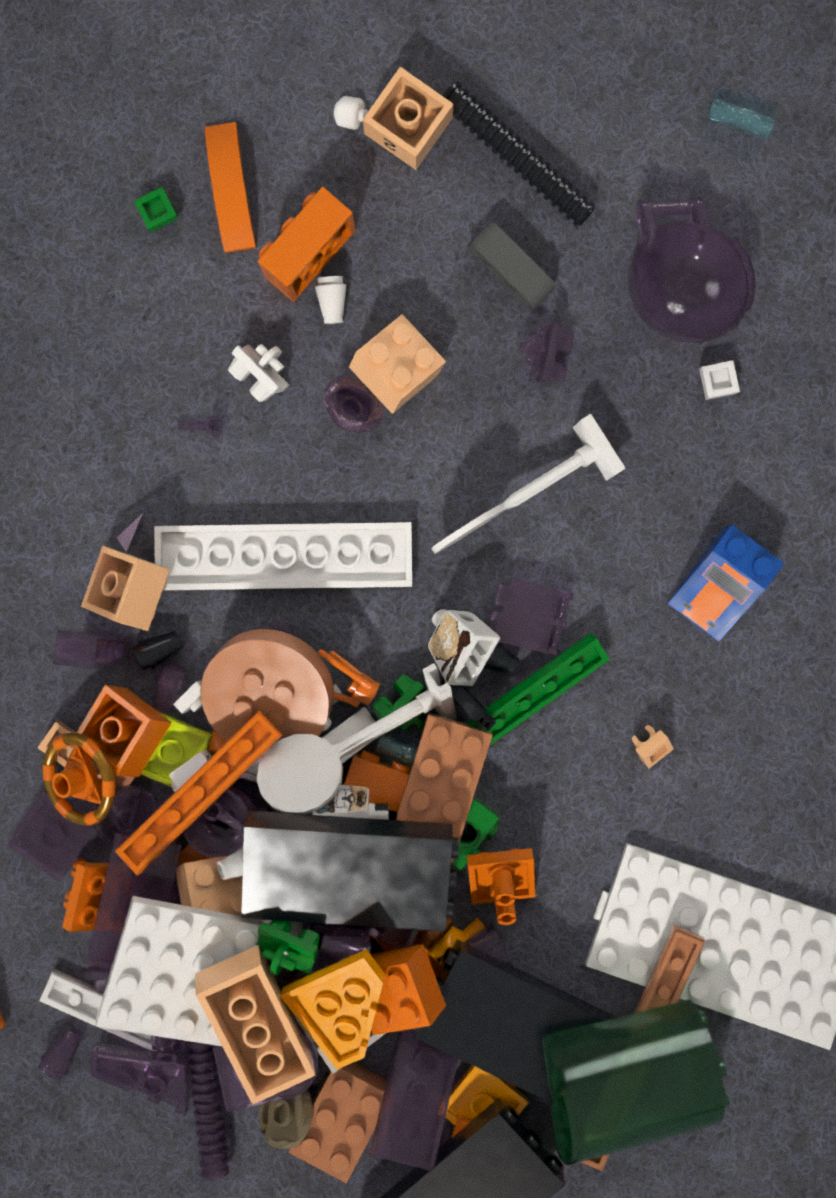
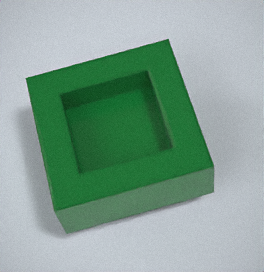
(156, 209)

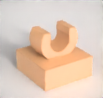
(654, 748)

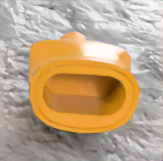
(452, 935)

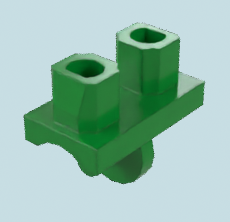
(409, 690)
(286, 949)

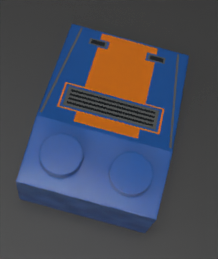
(725, 582)

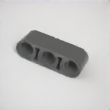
(513, 265)

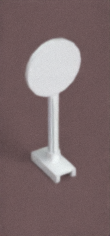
(595, 449)
(306, 770)

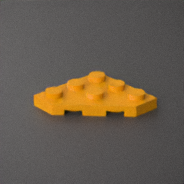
(338, 1006)

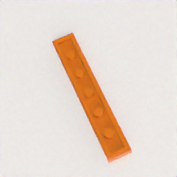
(198, 793)

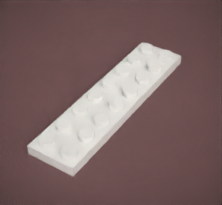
(285, 556)

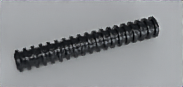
(518, 155)

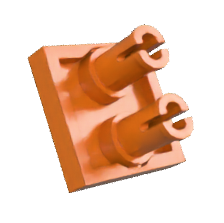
(502, 879)
(84, 895)

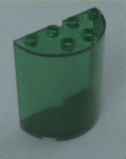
(633, 1081)

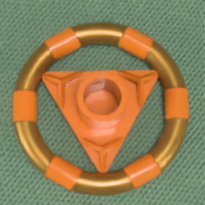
(79, 778)

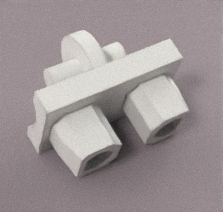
(263, 366)

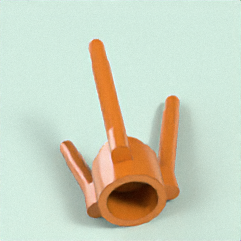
(361, 686)

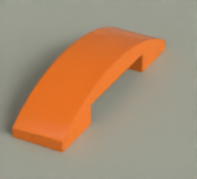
(229, 187)

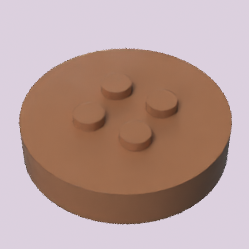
(270, 675)

